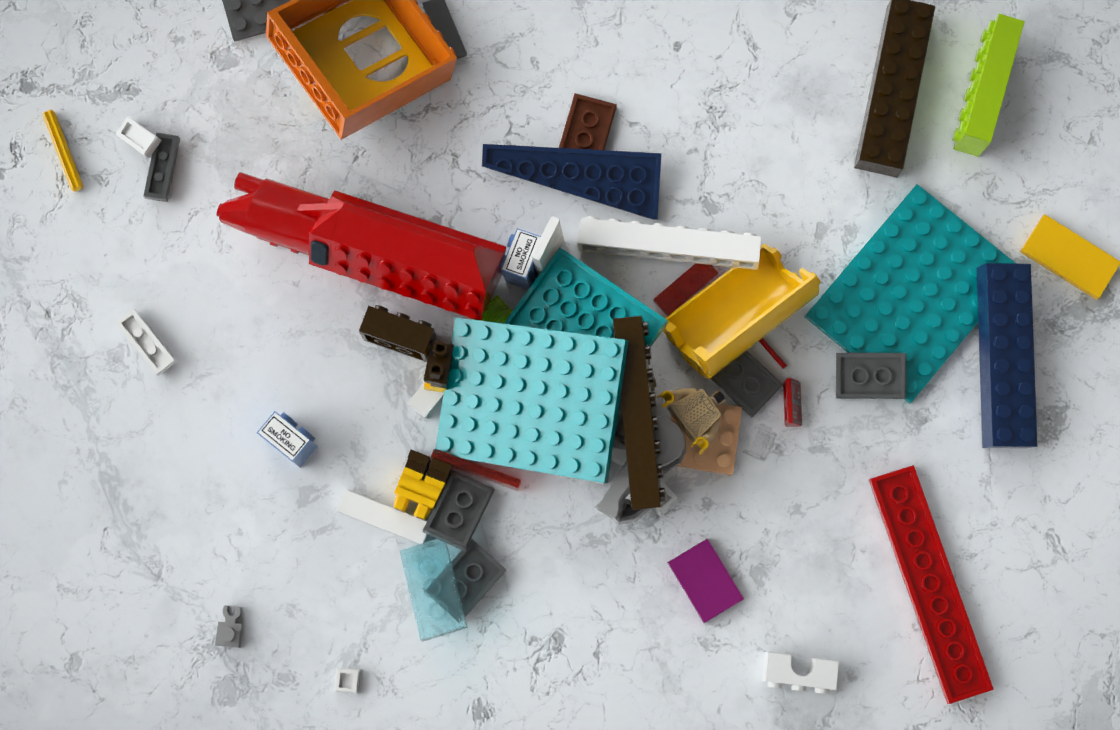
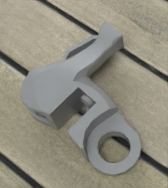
(672, 452)

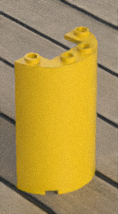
(738, 312)

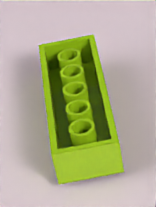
(987, 85)

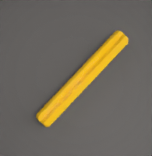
(62, 150)

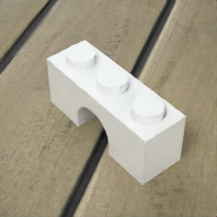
(821, 675)

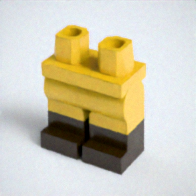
(419, 491)

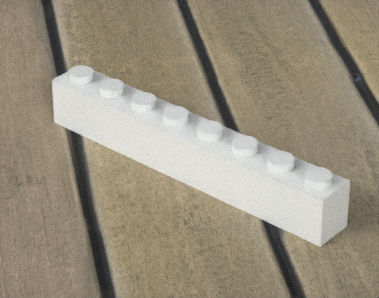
(669, 243)

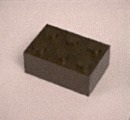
(397, 332)

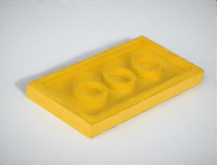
(1070, 256)

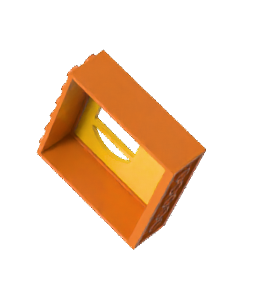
(330, 75)

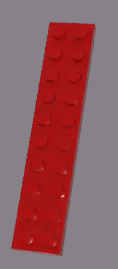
(930, 585)

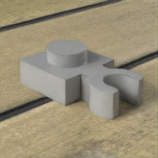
(229, 632)

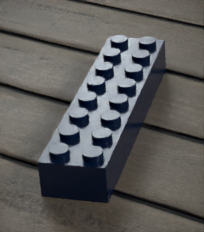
(1006, 356)

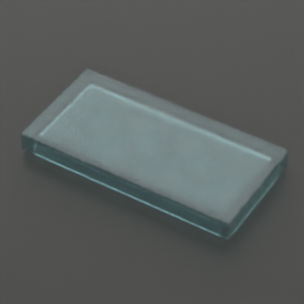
(433, 589)

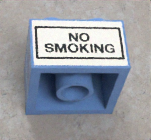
(518, 264)
(286, 438)

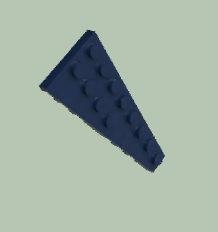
(603, 176)

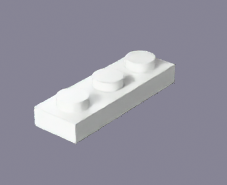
(145, 342)

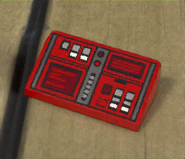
(792, 403)

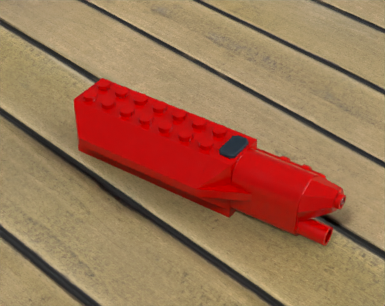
(371, 243)

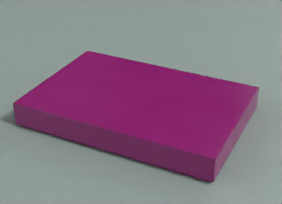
(705, 580)

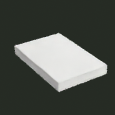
(548, 244)

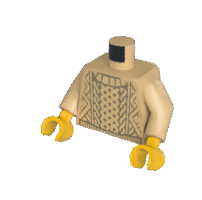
(695, 413)

